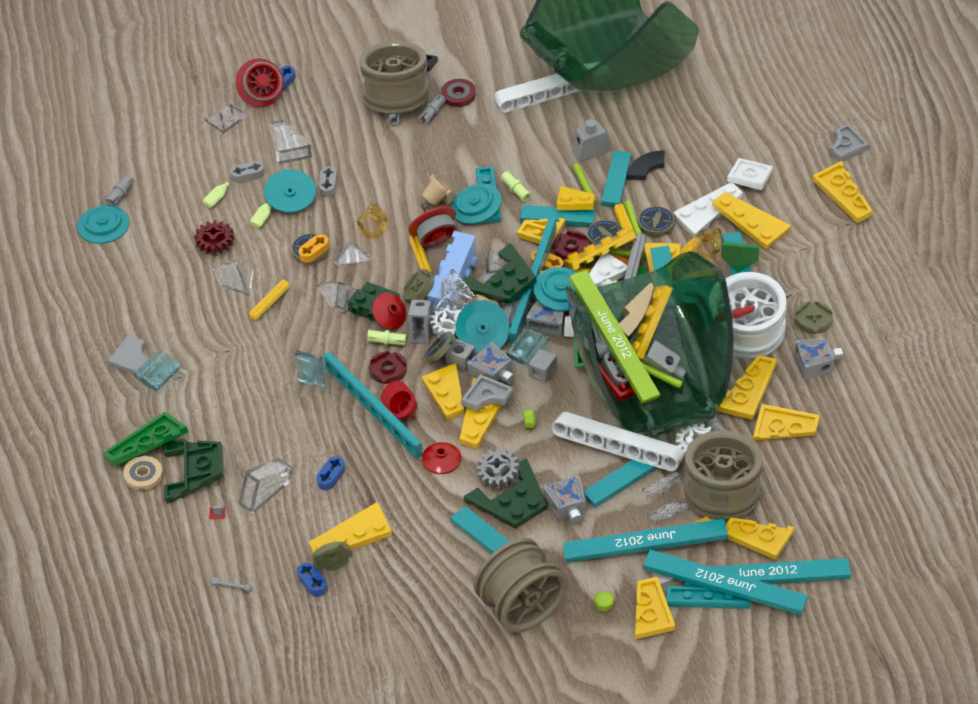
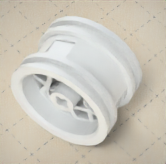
(765, 327)

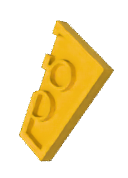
(445, 390)
(784, 423)
(760, 538)

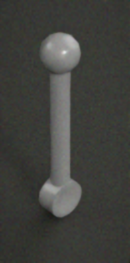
(215, 582)

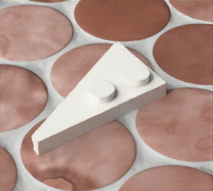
(607, 268)

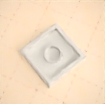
(750, 174)

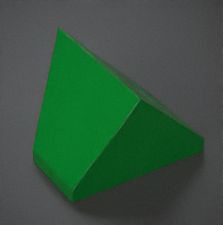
(739, 255)

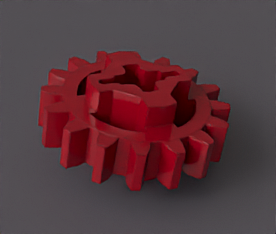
(214, 237)

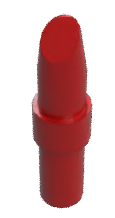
(739, 312)

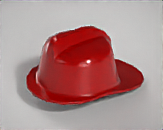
(399, 400)

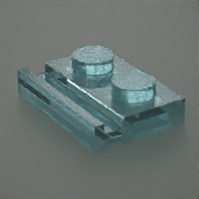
(527, 346)
(310, 369)
(158, 370)

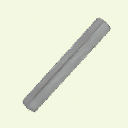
(635, 256)

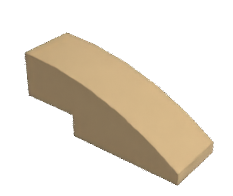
(635, 310)

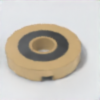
(139, 465)

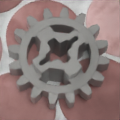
(498, 468)

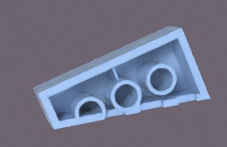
(460, 257)

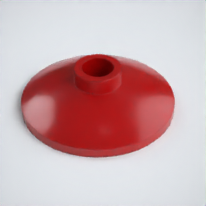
(384, 315)
(441, 458)

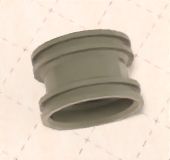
(520, 585)

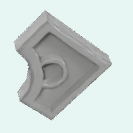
(848, 143)
(129, 355)
(486, 392)

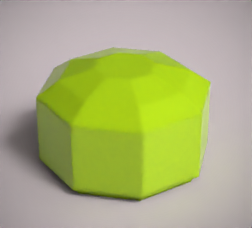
(529, 418)
(604, 601)

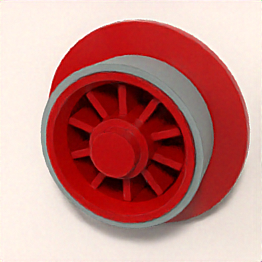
(259, 82)
(434, 225)

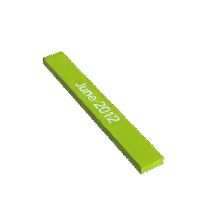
(614, 337)

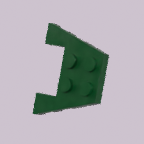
(508, 282)
(201, 466)
(515, 504)

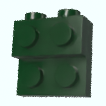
(362, 300)

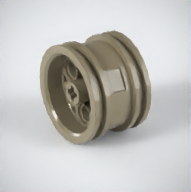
(394, 77)
(722, 475)

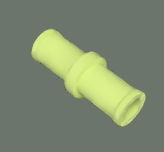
(516, 186)
(386, 337)

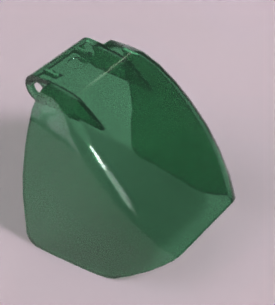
(608, 41)
(692, 325)

